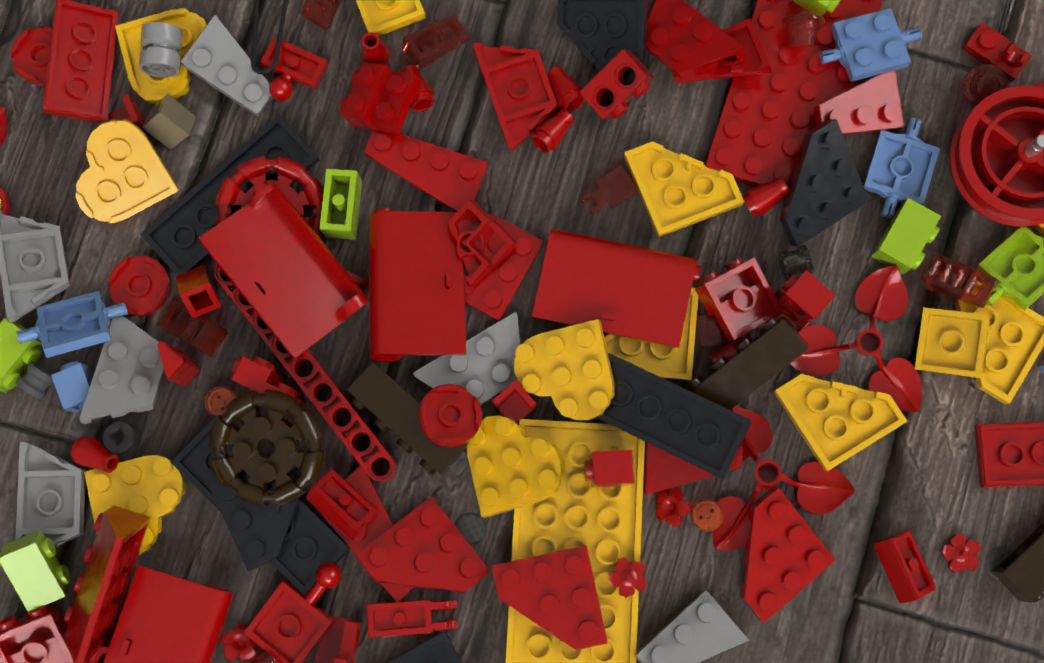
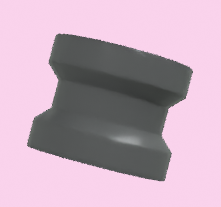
(35, 381)

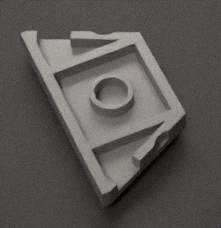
(30, 264)
(484, 368)
(125, 374)
(49, 495)

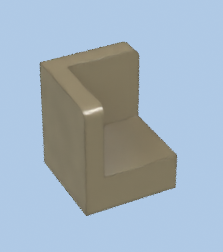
(169, 122)

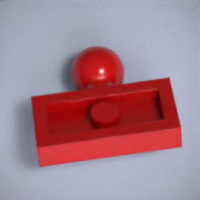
(293, 65)

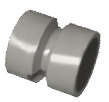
(161, 48)

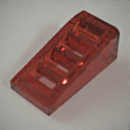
(429, 55)
(940, 271)
(208, 338)

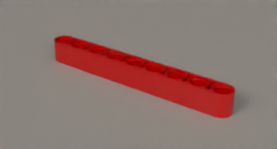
(312, 384)

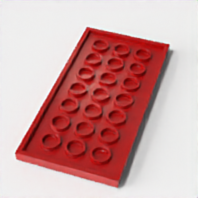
(771, 112)

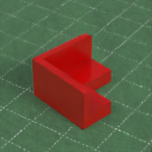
(340, 642)

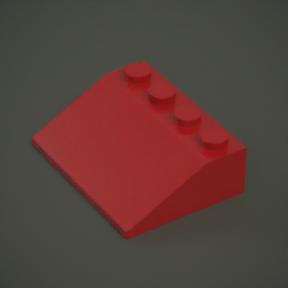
(105, 581)

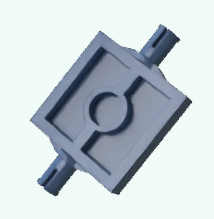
(870, 45)
(900, 167)
(72, 324)

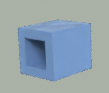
(73, 385)

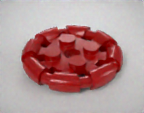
(288, 171)

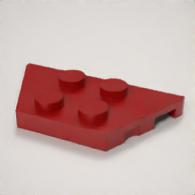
(687, 39)
(517, 89)

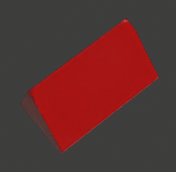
(177, 365)
(341, 504)
(904, 567)

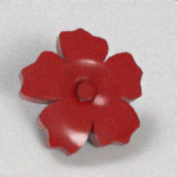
(671, 506)
(961, 553)
(628, 577)
(237, 644)

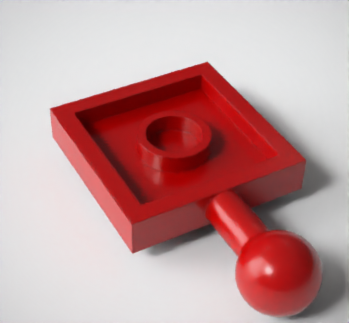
(292, 622)

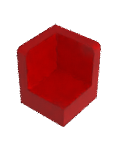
(130, 112)
(514, 402)

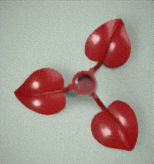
(882, 296)
(816, 493)

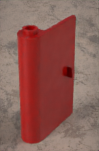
(285, 257)
(624, 285)
(407, 286)
(168, 620)

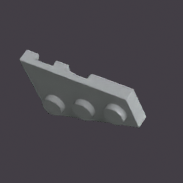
(227, 67)
(693, 634)

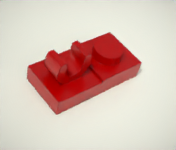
(995, 49)

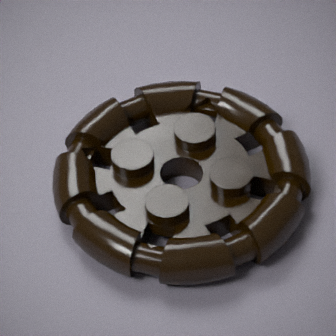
(248, 452)

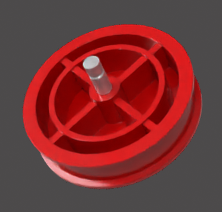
(1000, 157)

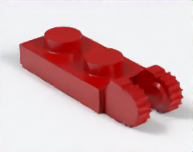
(407, 617)

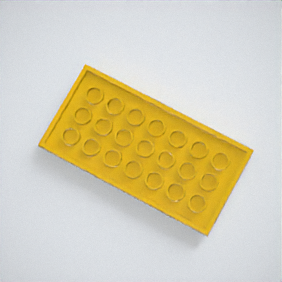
(576, 517)

